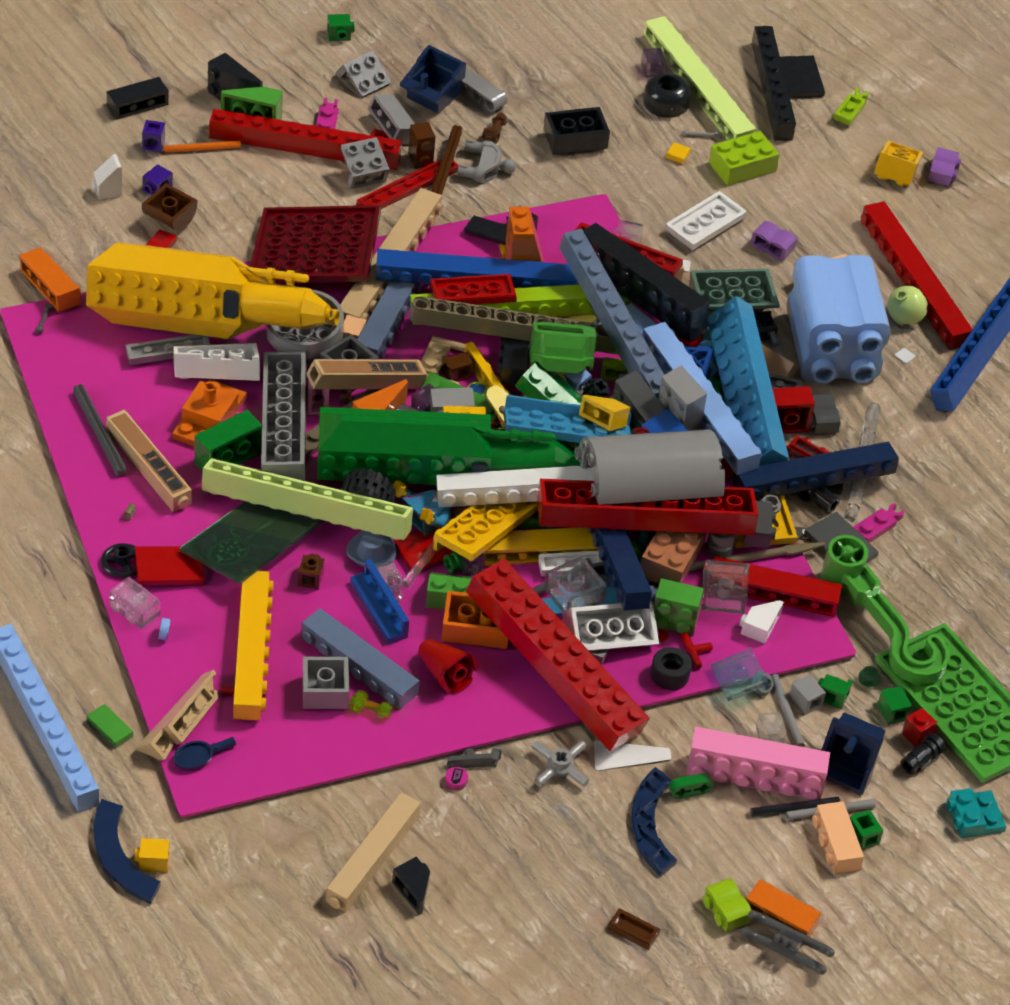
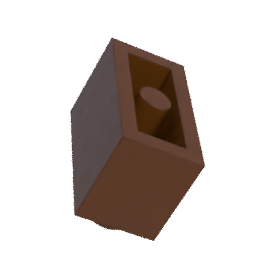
(421, 144)

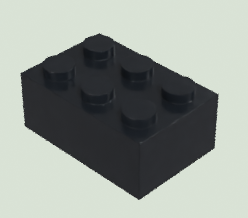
(576, 130)

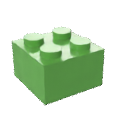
(677, 606)

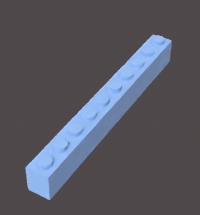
(734, 441)
(47, 721)

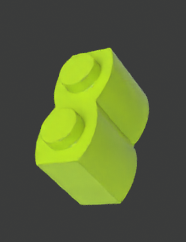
(727, 904)

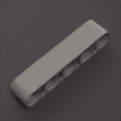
(482, 92)

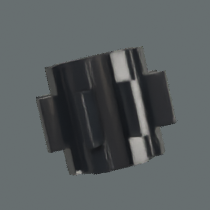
(596, 388)

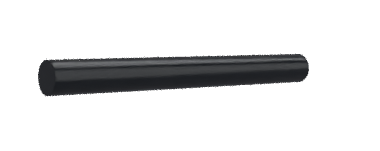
(783, 808)

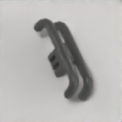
(787, 941)

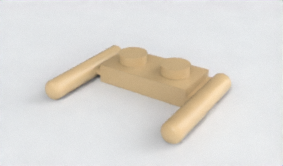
(436, 349)

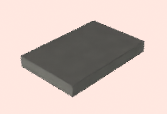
(834, 526)

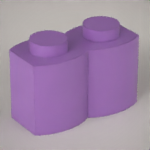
(944, 167)
(773, 240)

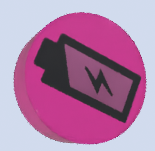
(456, 778)

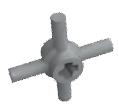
(560, 763)

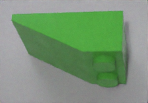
(254, 101)

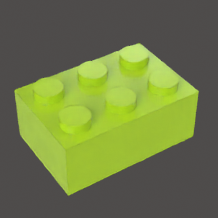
(744, 158)

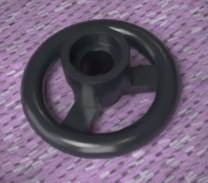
(122, 554)

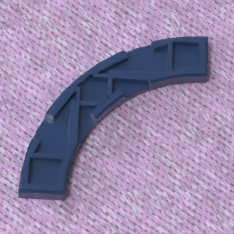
(644, 825)
(113, 857)

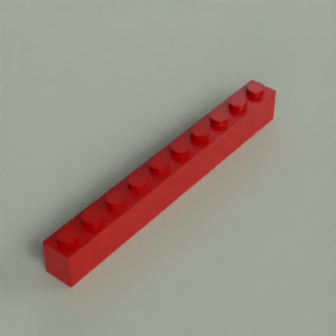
(293, 136)
(916, 272)

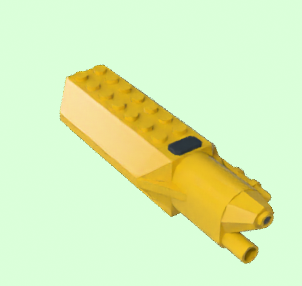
(198, 293)

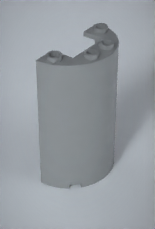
(653, 466)

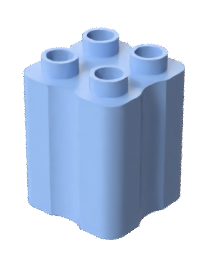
(837, 318)

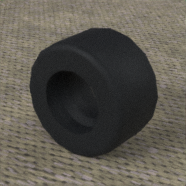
(668, 678)

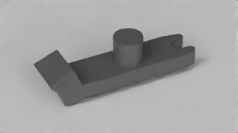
(471, 759)

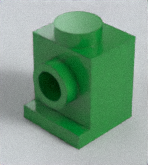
(836, 690)
(866, 829)

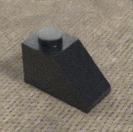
(412, 882)

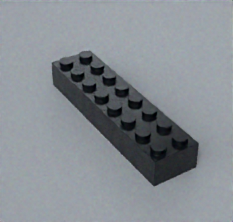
(650, 285)

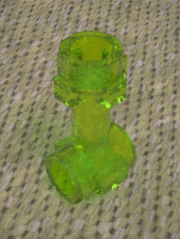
(360, 700)

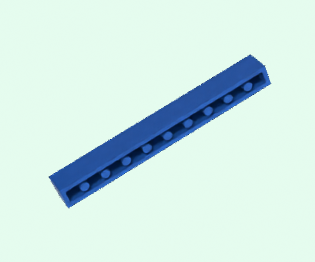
(422, 266)
(973, 353)

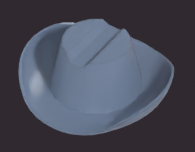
(371, 546)

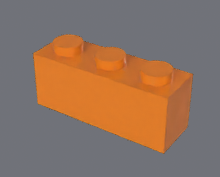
(783, 908)

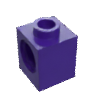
(153, 136)
(155, 179)

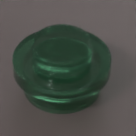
(869, 676)

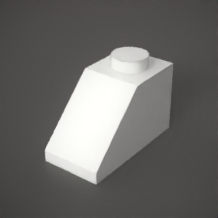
(108, 179)
(761, 620)

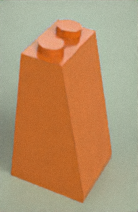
(521, 236)

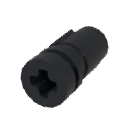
(920, 756)

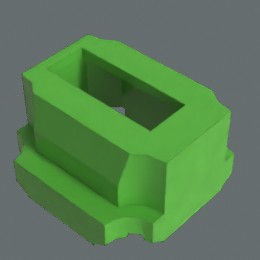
(562, 346)

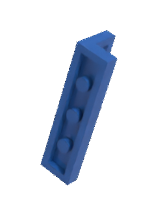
(381, 603)

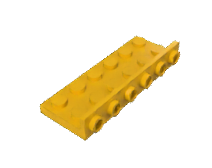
(482, 527)

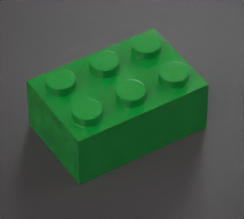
(229, 441)

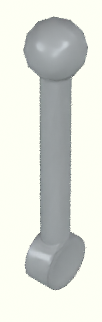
(717, 135)

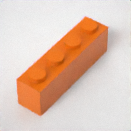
(50, 279)

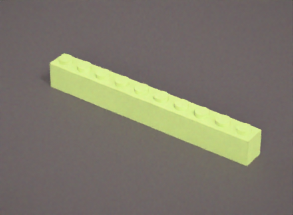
(704, 87)
(307, 499)

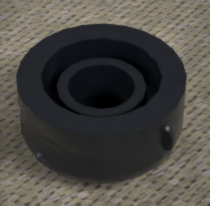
(667, 95)

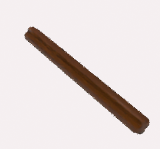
(447, 159)

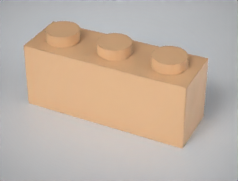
(838, 837)

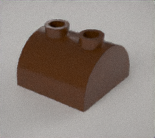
(171, 207)

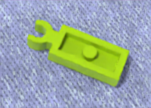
(851, 107)

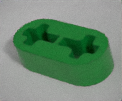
(690, 785)

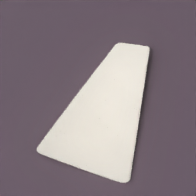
(628, 755)

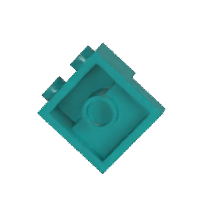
(975, 813)

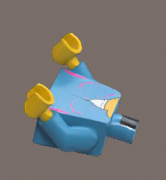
(426, 512)

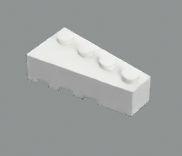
(217, 361)

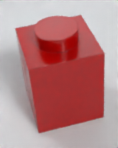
(918, 726)

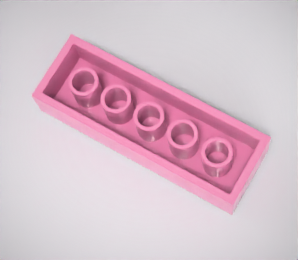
(758, 763)

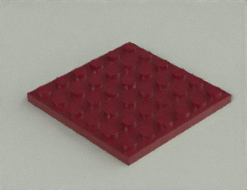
(318, 242)

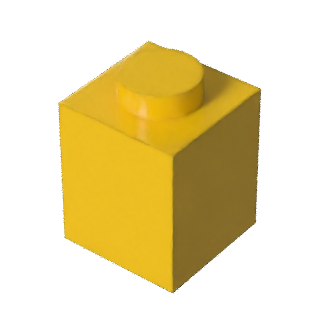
(153, 855)

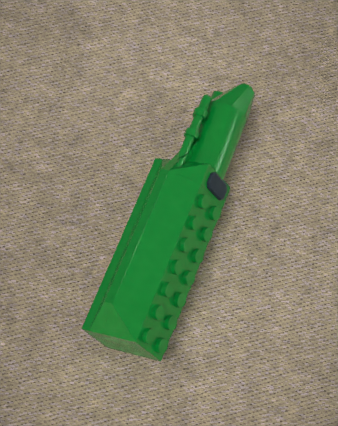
(426, 444)

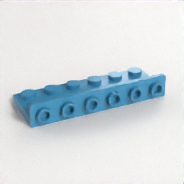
(553, 417)

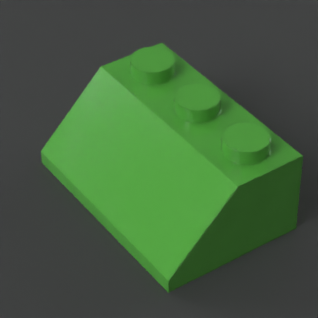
(439, 585)

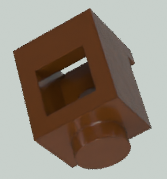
(457, 367)
(311, 566)

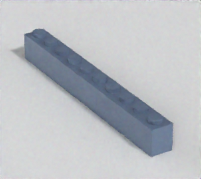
(610, 308)

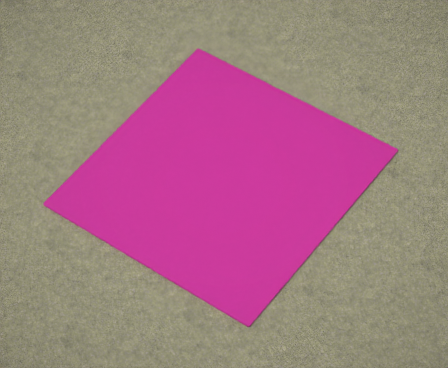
(321, 746)

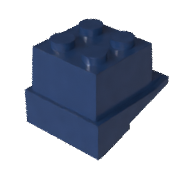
(434, 79)
(853, 751)

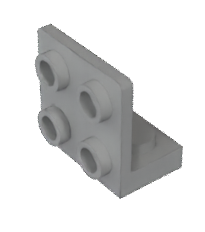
(365, 73)
(365, 163)

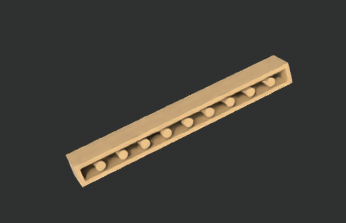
(403, 237)

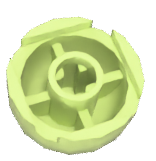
(907, 305)

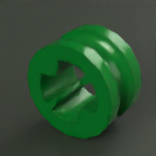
(452, 562)

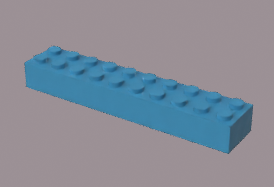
(746, 377)

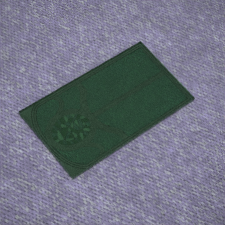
(247, 539)

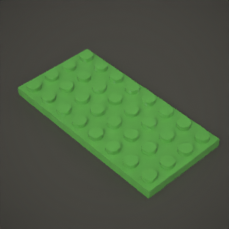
(965, 702)

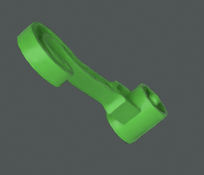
(847, 565)

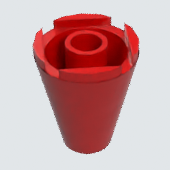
(448, 665)

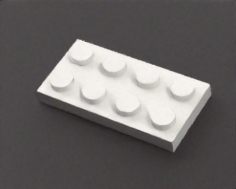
(705, 220)

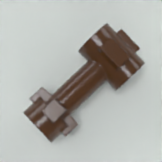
(492, 134)

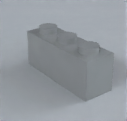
(391, 117)

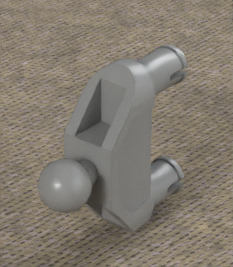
(489, 162)

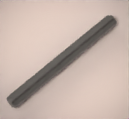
(99, 430)

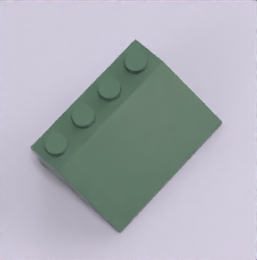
(750, 285)

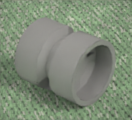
(720, 544)

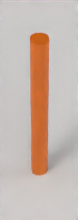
(202, 146)

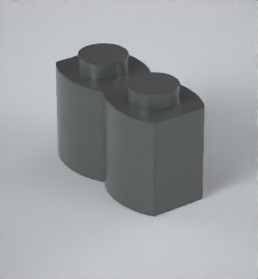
(825, 414)

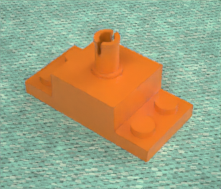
(206, 407)

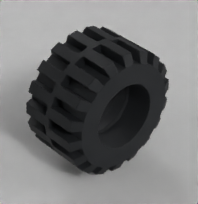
(369, 484)

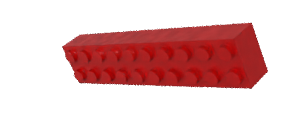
(572, 505)
(557, 655)

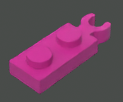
(328, 114)
(879, 523)

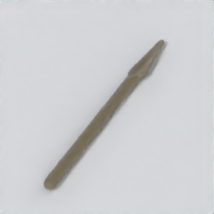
(790, 549)

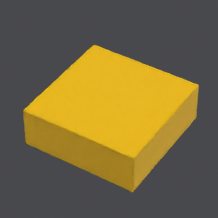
(678, 153)

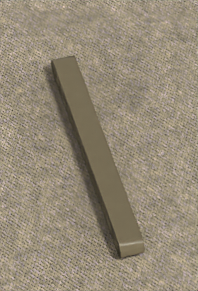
(492, 320)

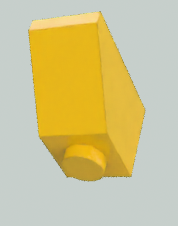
(604, 412)

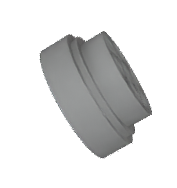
(310, 340)

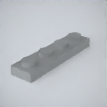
(161, 349)

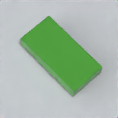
(109, 725)

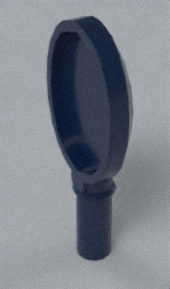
(199, 753)

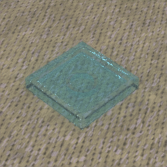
(739, 674)

